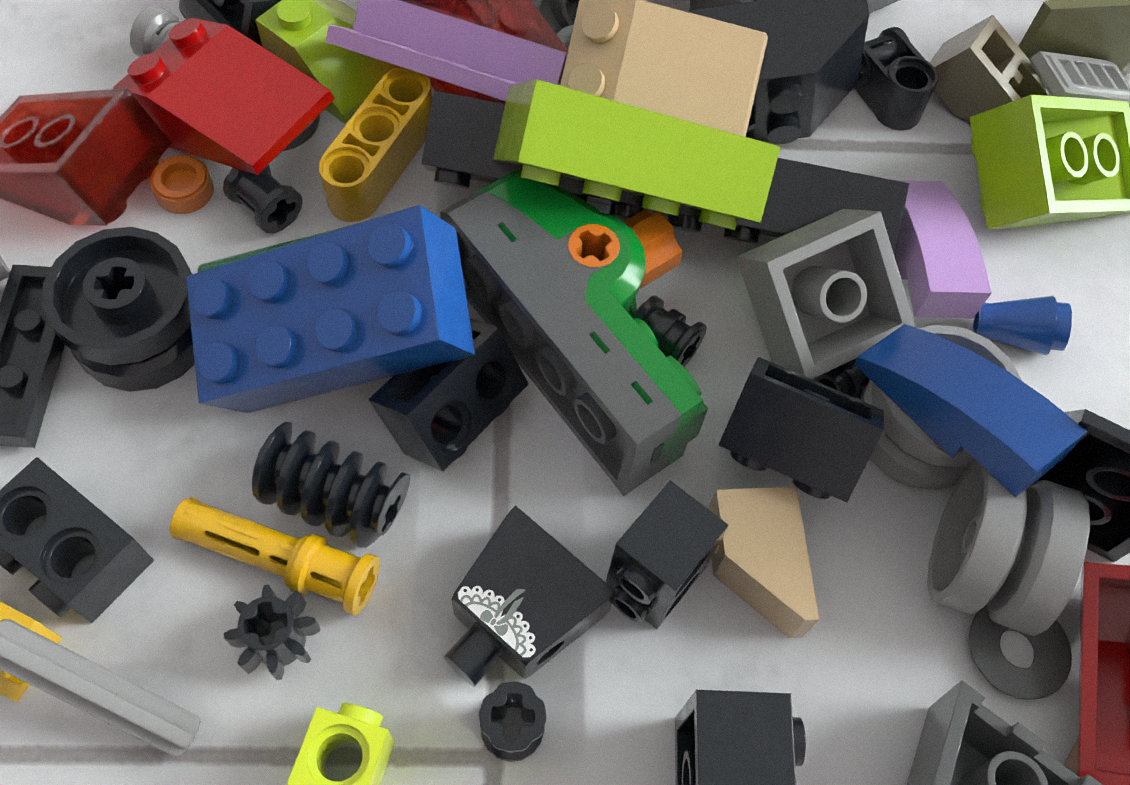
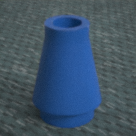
(1028, 324)

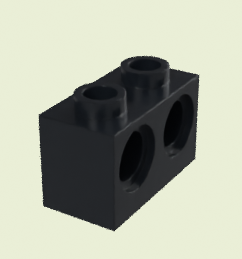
(448, 405)
(66, 536)
(663, 555)

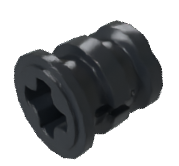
(670, 330)

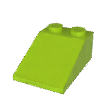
(1052, 160)

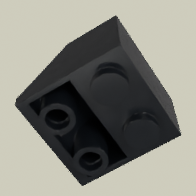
(802, 431)

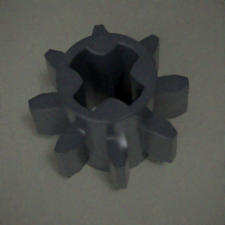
(256, 622)

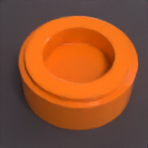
(181, 184)

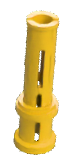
(303, 563)

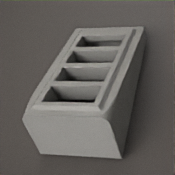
(1080, 77)

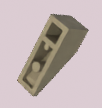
(983, 70)

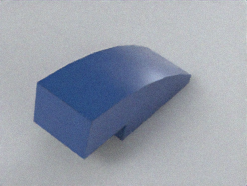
(971, 405)

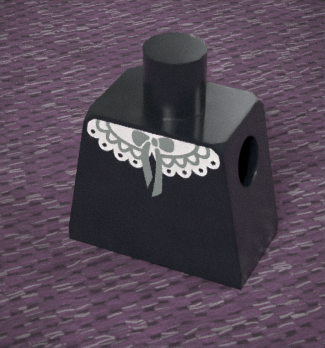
(523, 601)

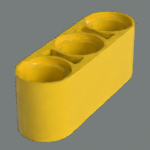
(376, 144)

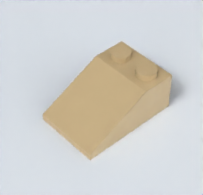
(666, 61)

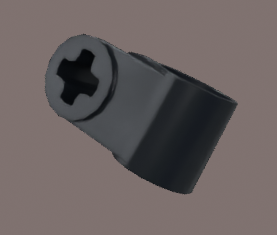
(895, 79)

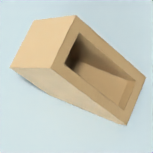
(766, 555)

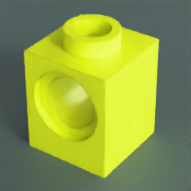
(331, 729)

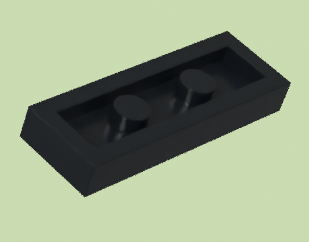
(27, 357)

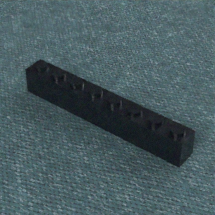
(465, 135)

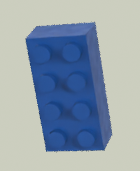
(330, 312)

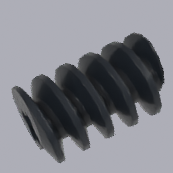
(326, 489)

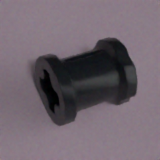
(265, 197)
(495, 708)

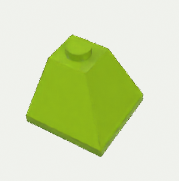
(298, 36)

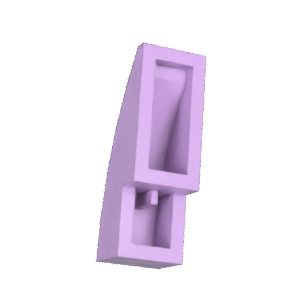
(940, 254)

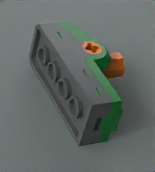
(565, 299)

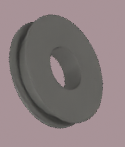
(1044, 676)

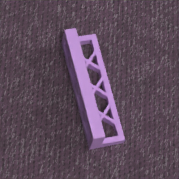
(447, 47)

